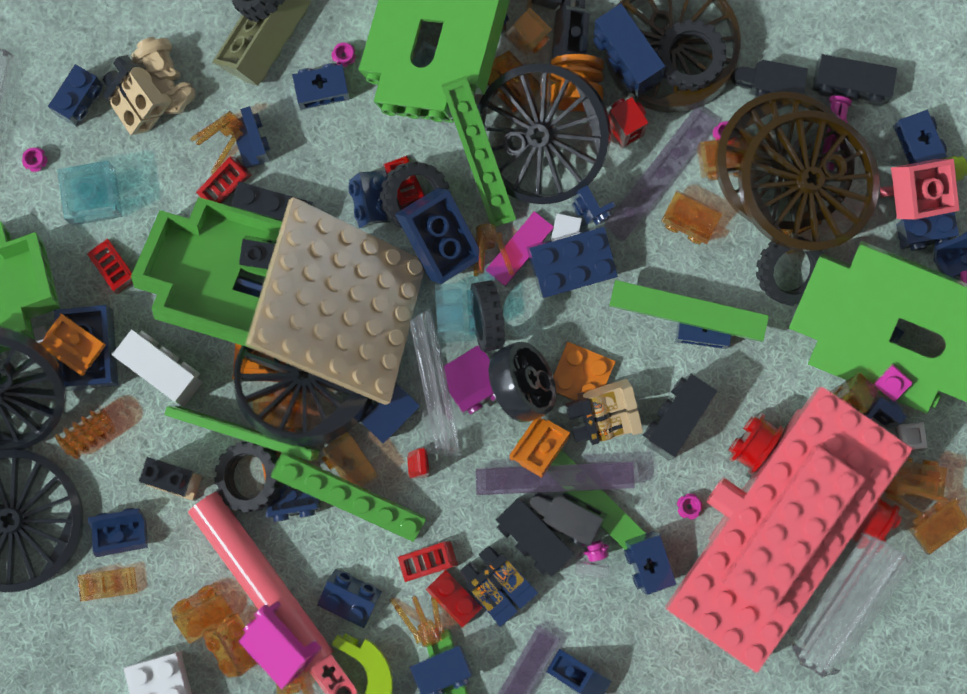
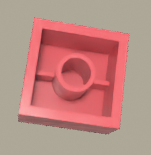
(923, 189)

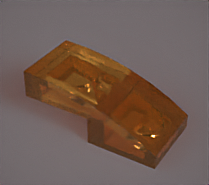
(107, 584)

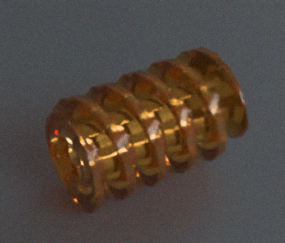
(86, 433)

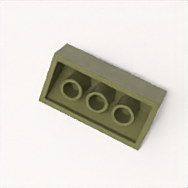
(256, 45)

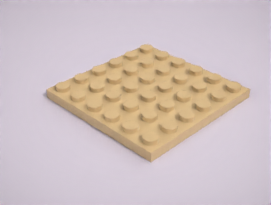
(337, 302)

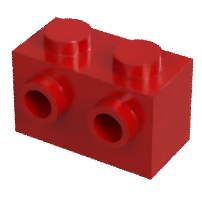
(627, 121)

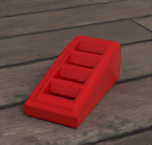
(244, 175)
(409, 196)
(123, 282)
(418, 463)
(448, 553)

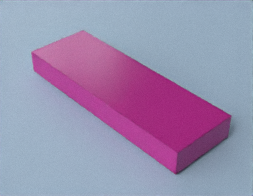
(531, 232)

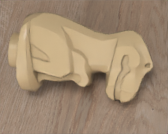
(158, 63)

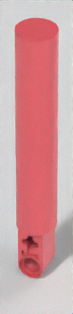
(264, 584)

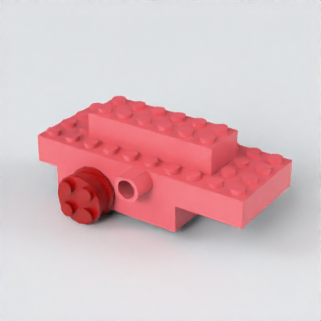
(789, 523)

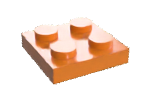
(581, 371)

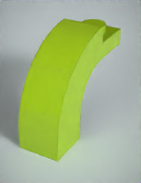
(373, 660)

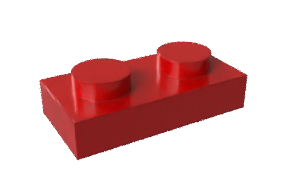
(453, 598)

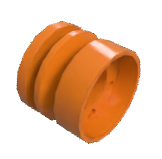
(585, 65)

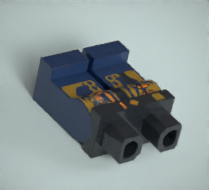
(490, 581)

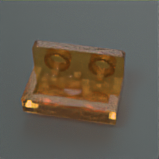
(691, 218)
(939, 525)
(201, 612)
(225, 645)

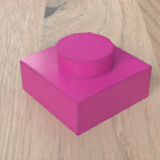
(893, 382)

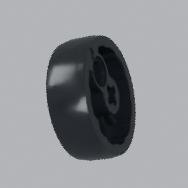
(522, 382)

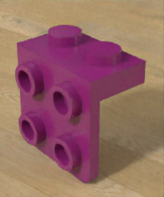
(469, 380)

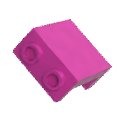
(277, 647)

